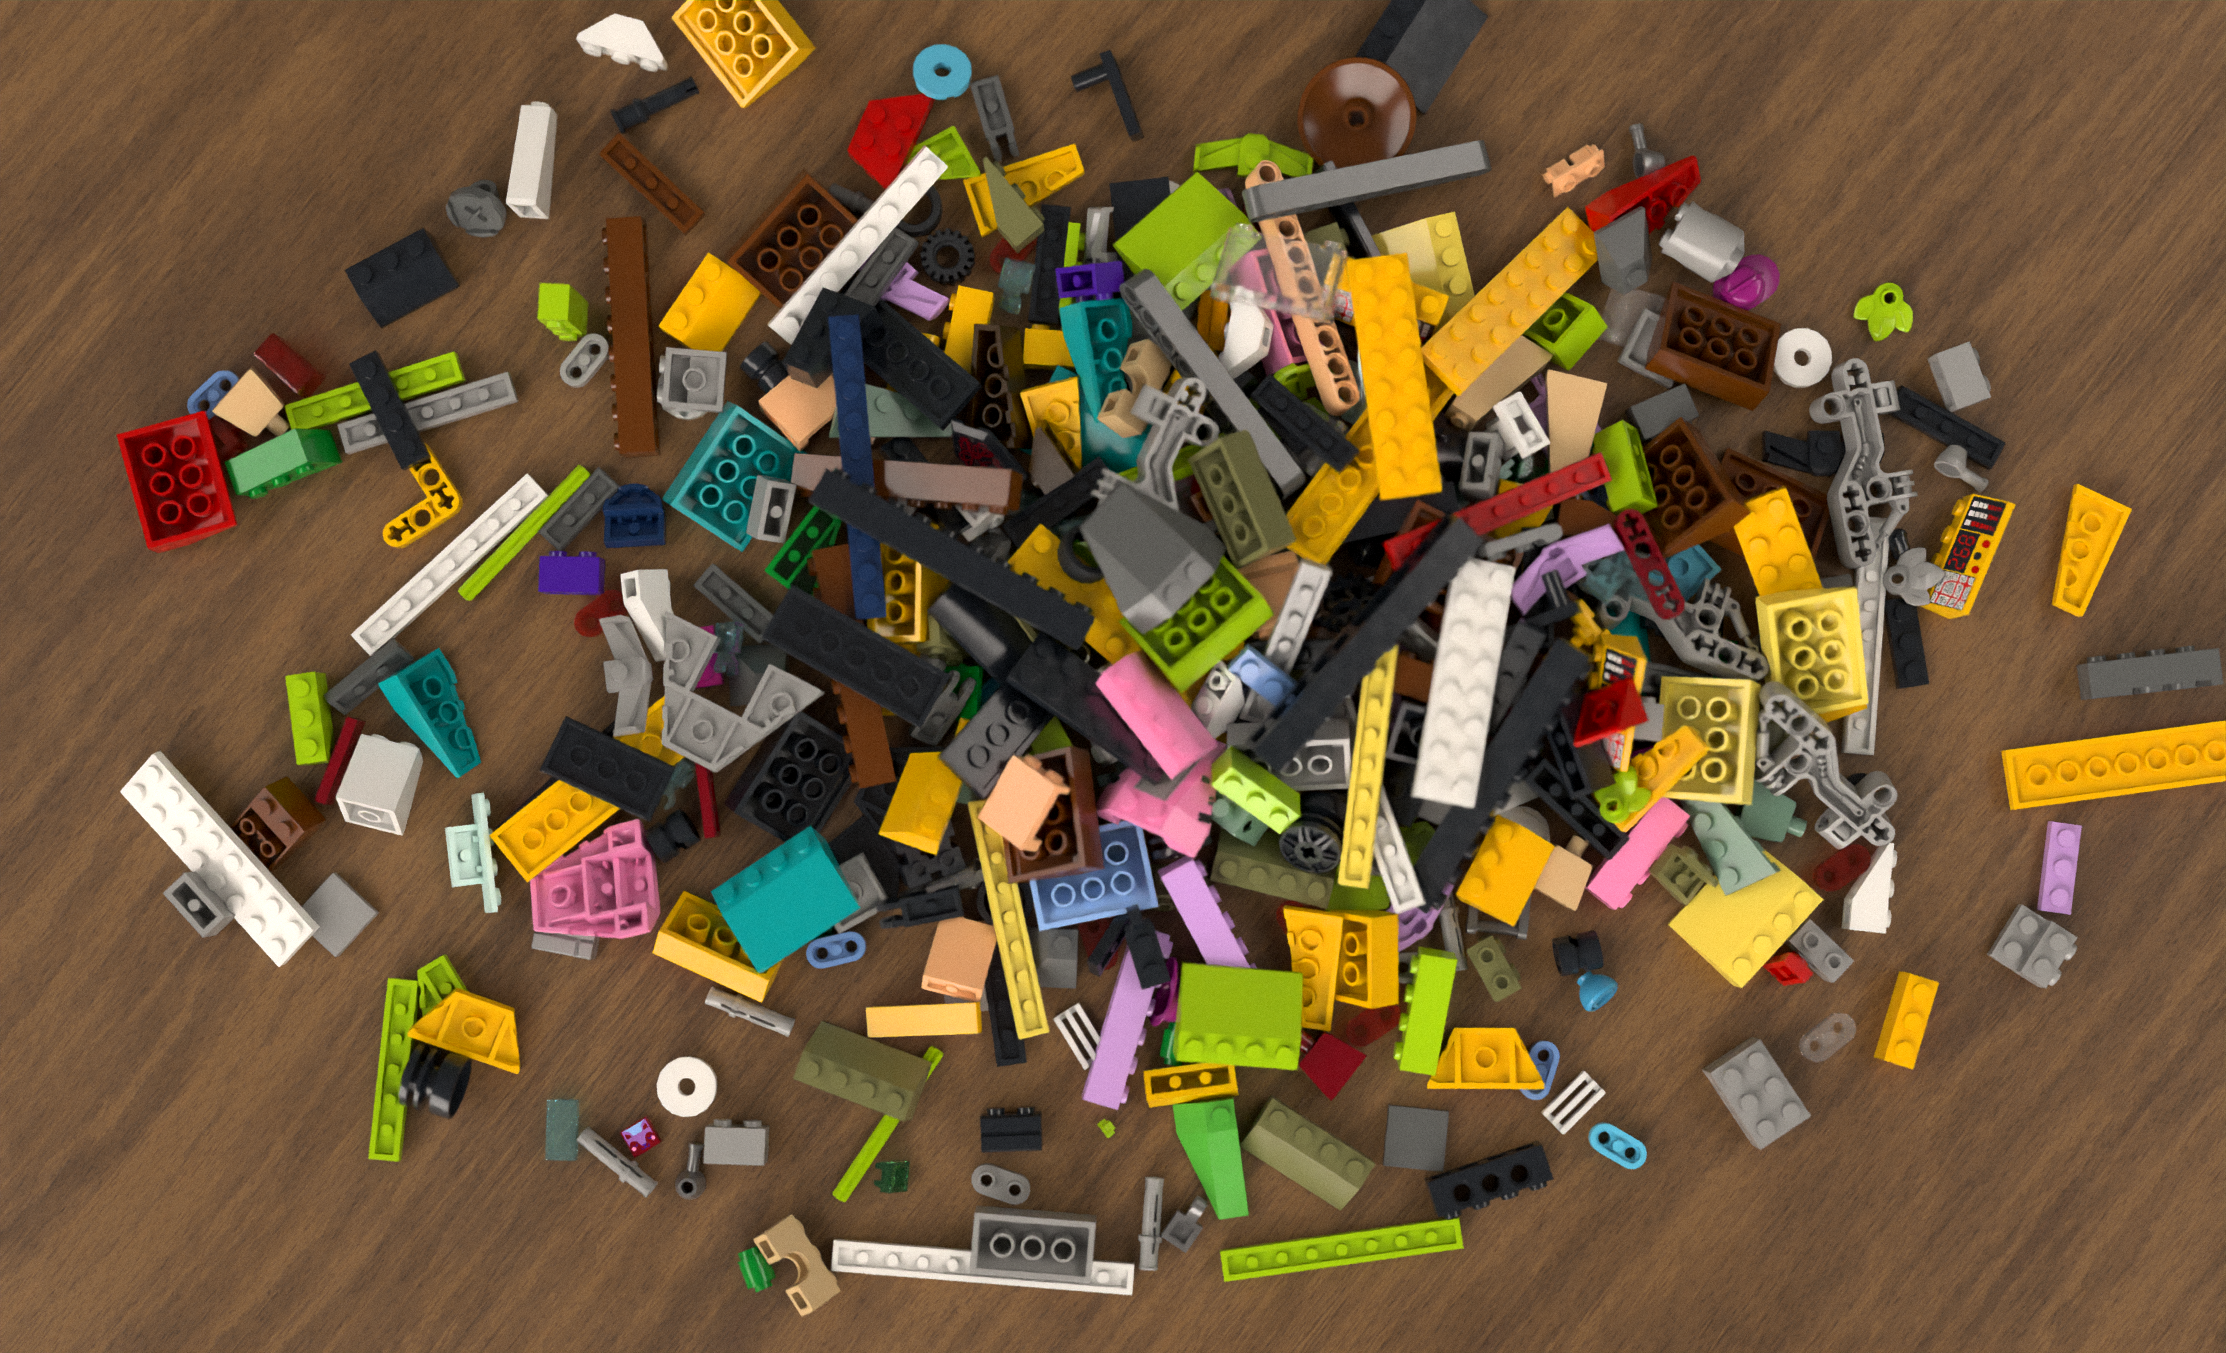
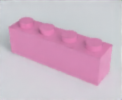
(1647, 842)

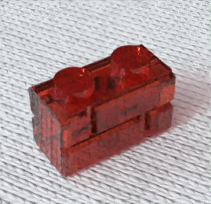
(289, 365)

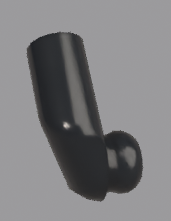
(1898, 542)

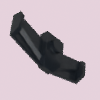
(1817, 456)

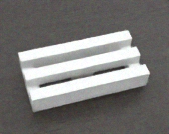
(1068, 1014)
(1599, 1092)

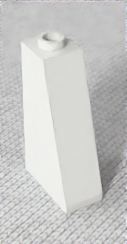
(533, 162)

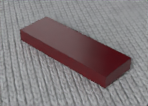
(339, 760)
(708, 802)

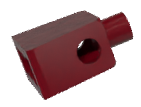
(1328, 1061)

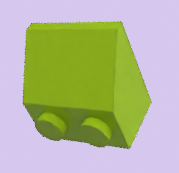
(1567, 330)

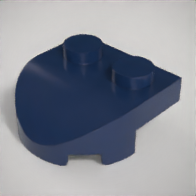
(634, 518)

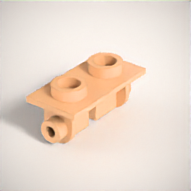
(1586, 163)

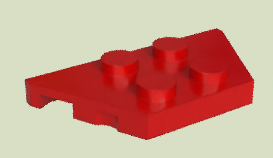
(889, 135)

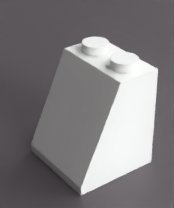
(380, 784)

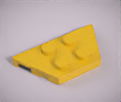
(472, 1029)
(1485, 1061)

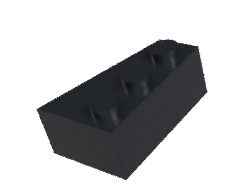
(810, 353)

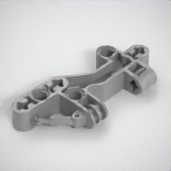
(1169, 429)
(1860, 466)
(1687, 631)
(1850, 806)

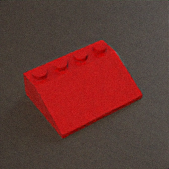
(177, 481)

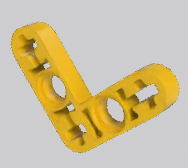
(432, 504)

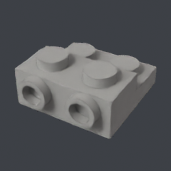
(692, 380)
(2033, 947)

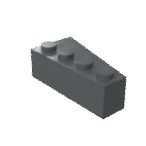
(2149, 673)

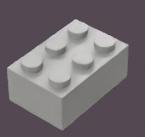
(1756, 1092)

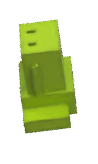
(1106, 1127)

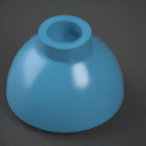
(1596, 990)

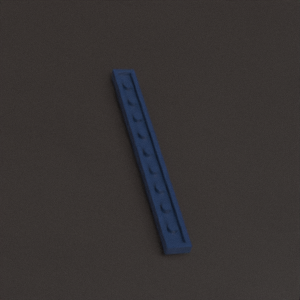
(856, 459)

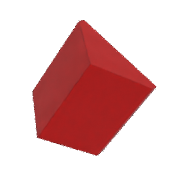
(1609, 712)

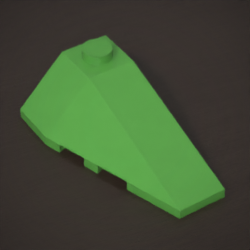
(1213, 1147)

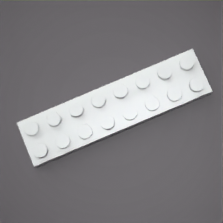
(1463, 683)
(219, 858)

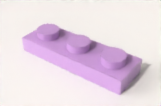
(2059, 867)

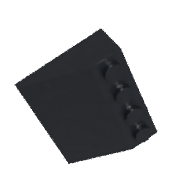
(1424, 42)
(793, 778)

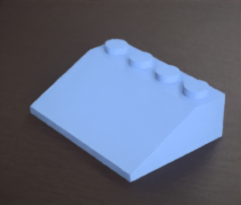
(1102, 892)

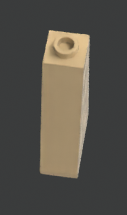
(1501, 380)
(1571, 416)

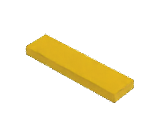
(924, 1019)

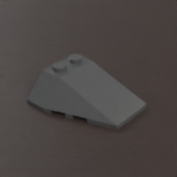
(1149, 554)

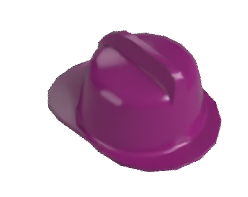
(1749, 283)
(1167, 996)

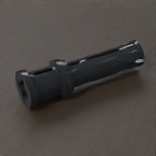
(640, 109)

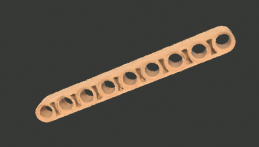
(1309, 330)

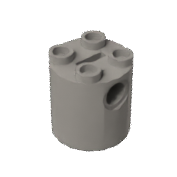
(1704, 242)

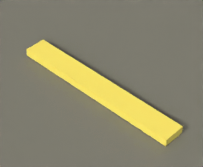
(1367, 772)
(1009, 929)

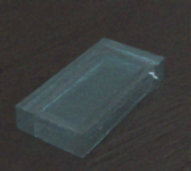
(1609, 576)
(562, 1129)

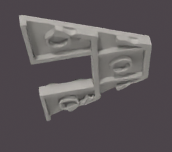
(706, 730)

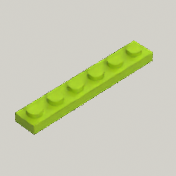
(351, 401)
(395, 1052)

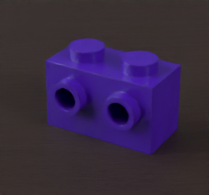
(1090, 279)
(571, 574)

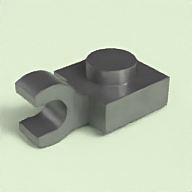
(1183, 1227)

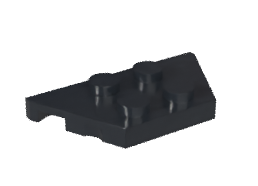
(876, 799)

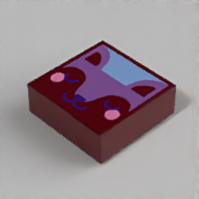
(641, 1136)

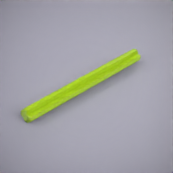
(523, 533)
(875, 1142)

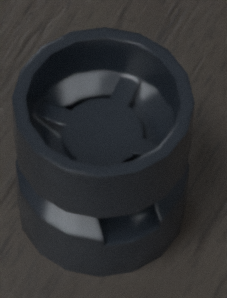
(764, 366)
(671, 836)
(1577, 953)

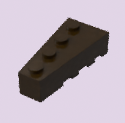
(1001, 371)

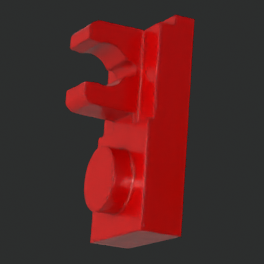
(1788, 968)

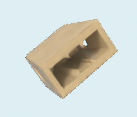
(253, 405)
(1565, 874)

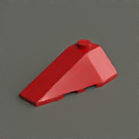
(1654, 192)

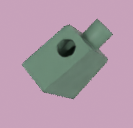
(1770, 815)
(1234, 817)

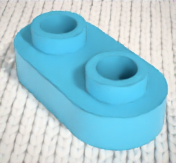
(1617, 1144)

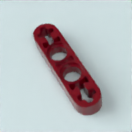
(1653, 562)

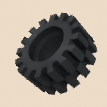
(944, 239)

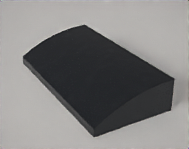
(981, 629)

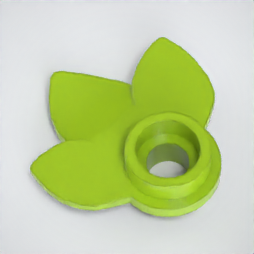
(1884, 316)
(1625, 794)

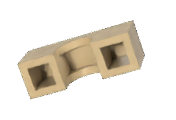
(1145, 366)
(814, 1282)

